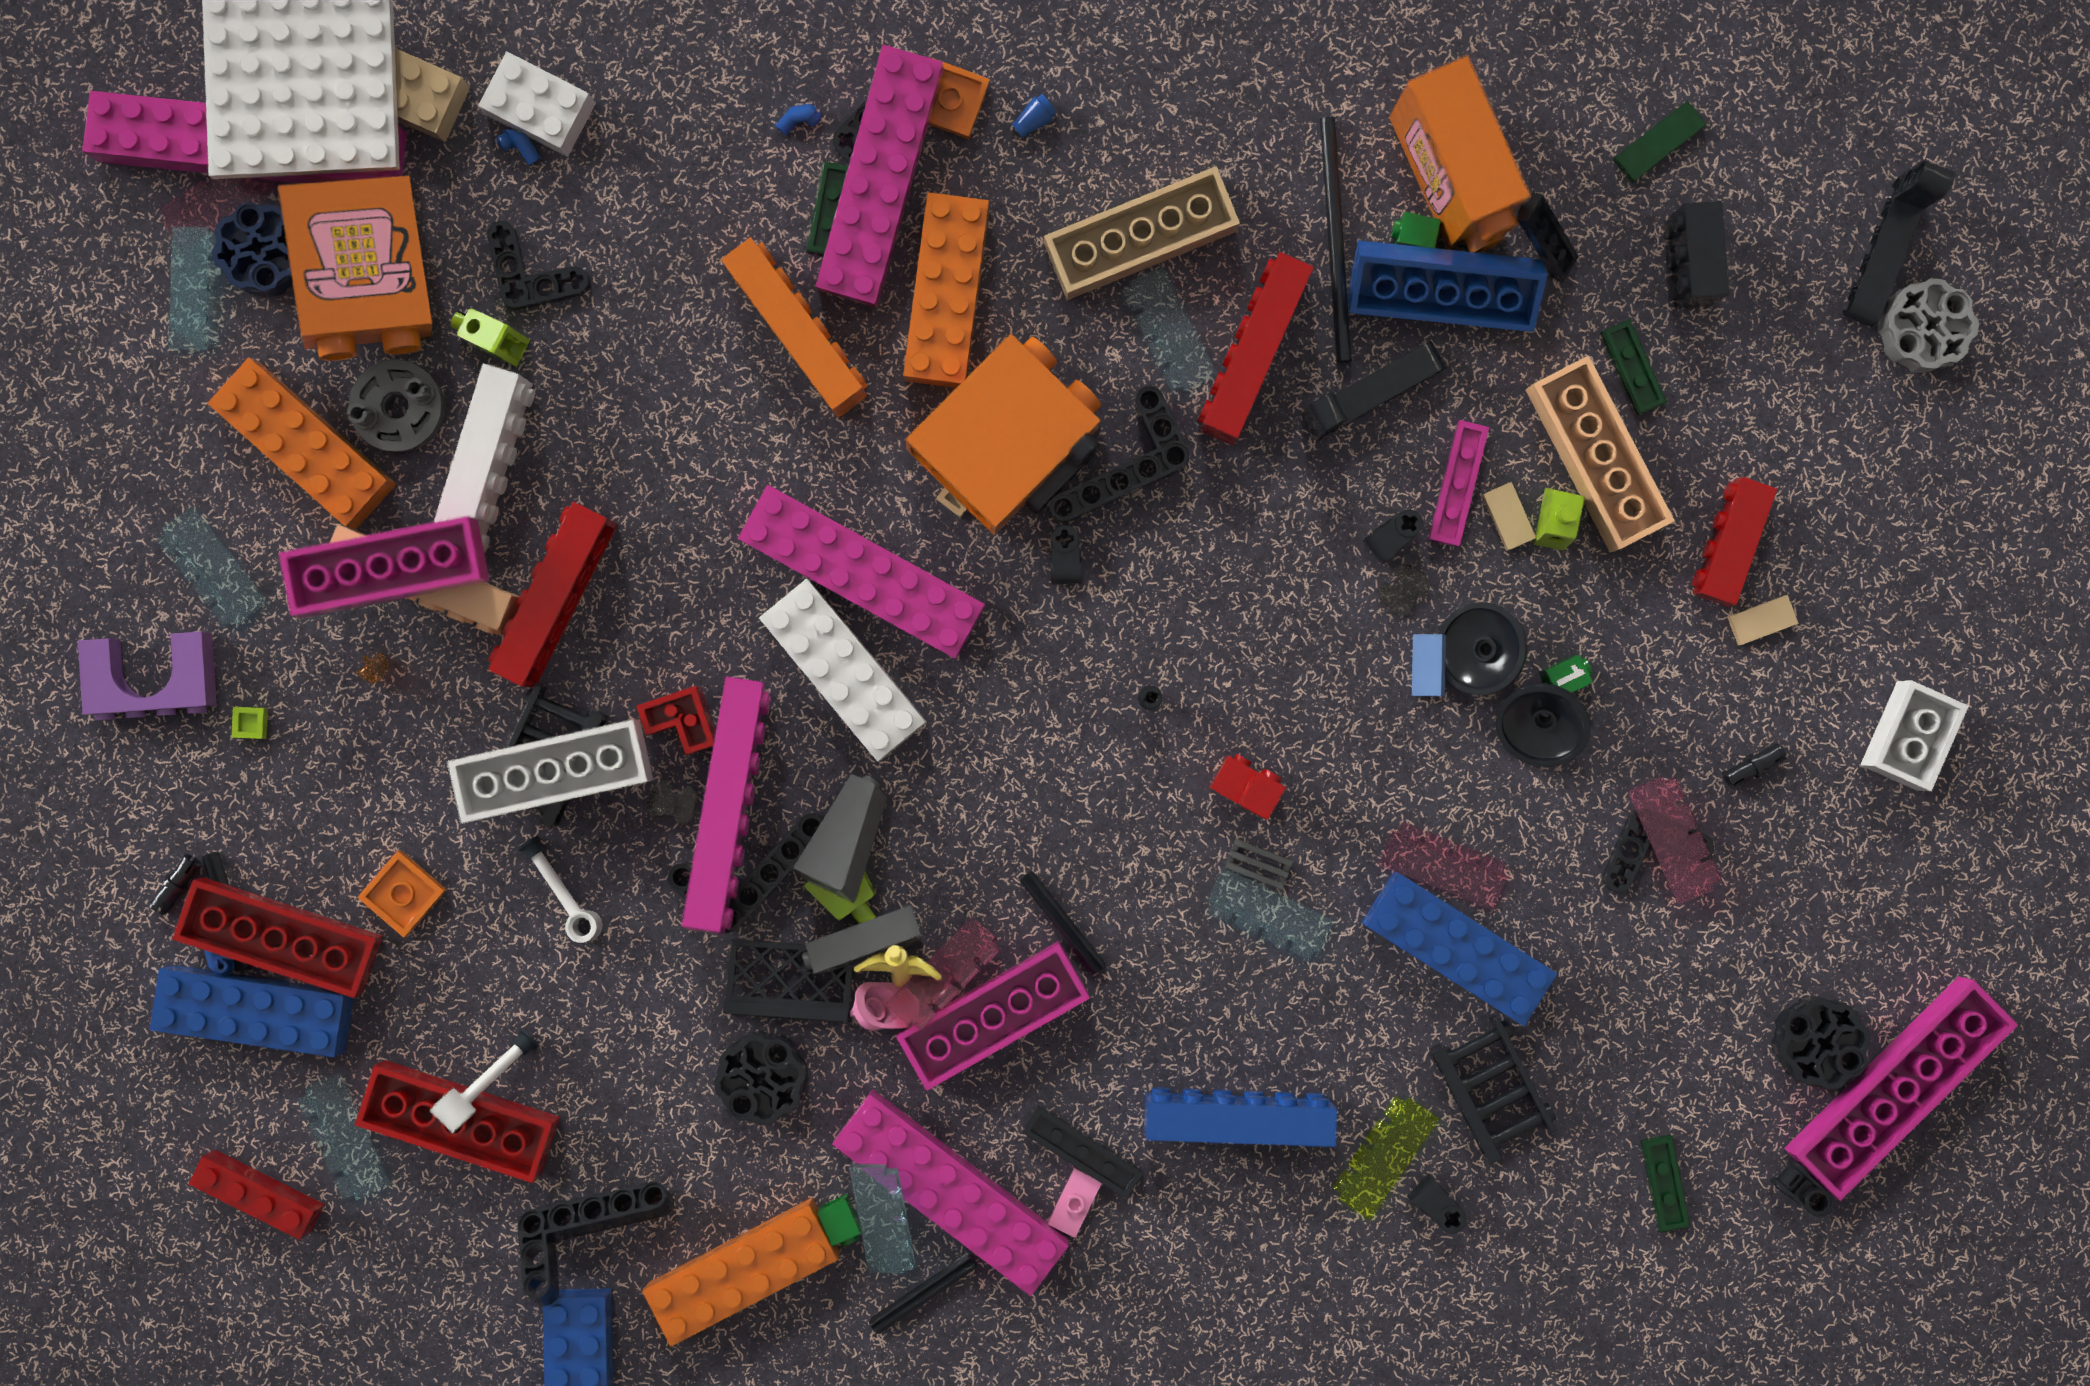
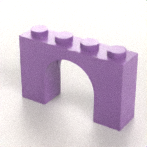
(107, 692)

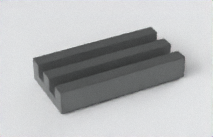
(1282, 873)

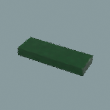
(1659, 141)
(826, 204)
(1633, 367)
(1665, 1183)

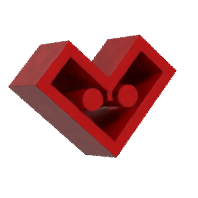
(686, 712)
(1247, 787)

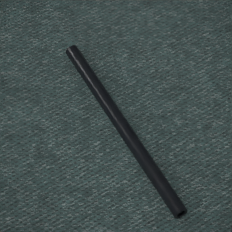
(1335, 240)

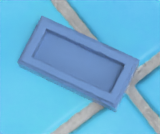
(1428, 665)

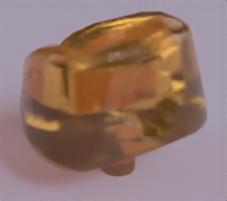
(373, 671)

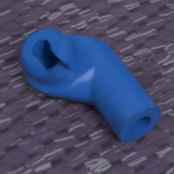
(798, 114)
(518, 141)
(219, 964)

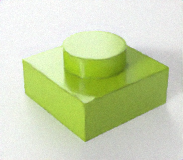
(249, 722)

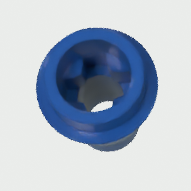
(1035, 115)

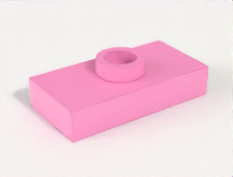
(1074, 1202)

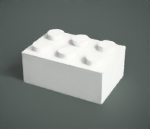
(537, 104)
(1914, 735)

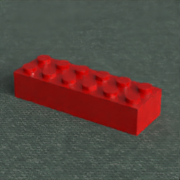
(1259, 340)
(552, 596)
(277, 937)
(496, 1137)

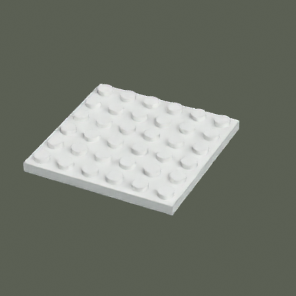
(300, 87)

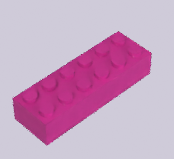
(384, 567)
(993, 1015)

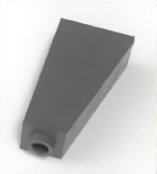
(844, 839)
(862, 941)

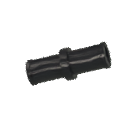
(1158, 697)
(1754, 765)
(175, 884)

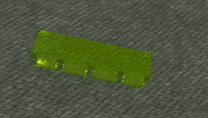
(1392, 1152)

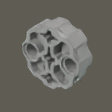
(1930, 306)

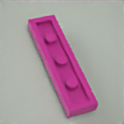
(1458, 483)

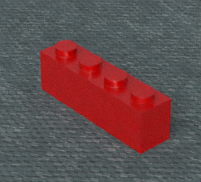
(1734, 541)
(256, 1194)

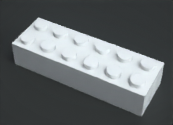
(486, 448)
(843, 670)
(550, 770)

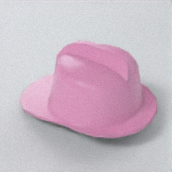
(870, 1006)

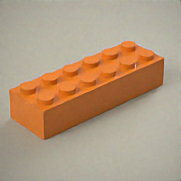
(946, 290)
(790, 321)
(302, 443)
(740, 1272)

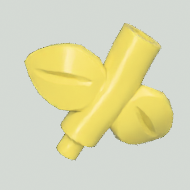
(899, 965)

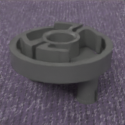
(373, 414)

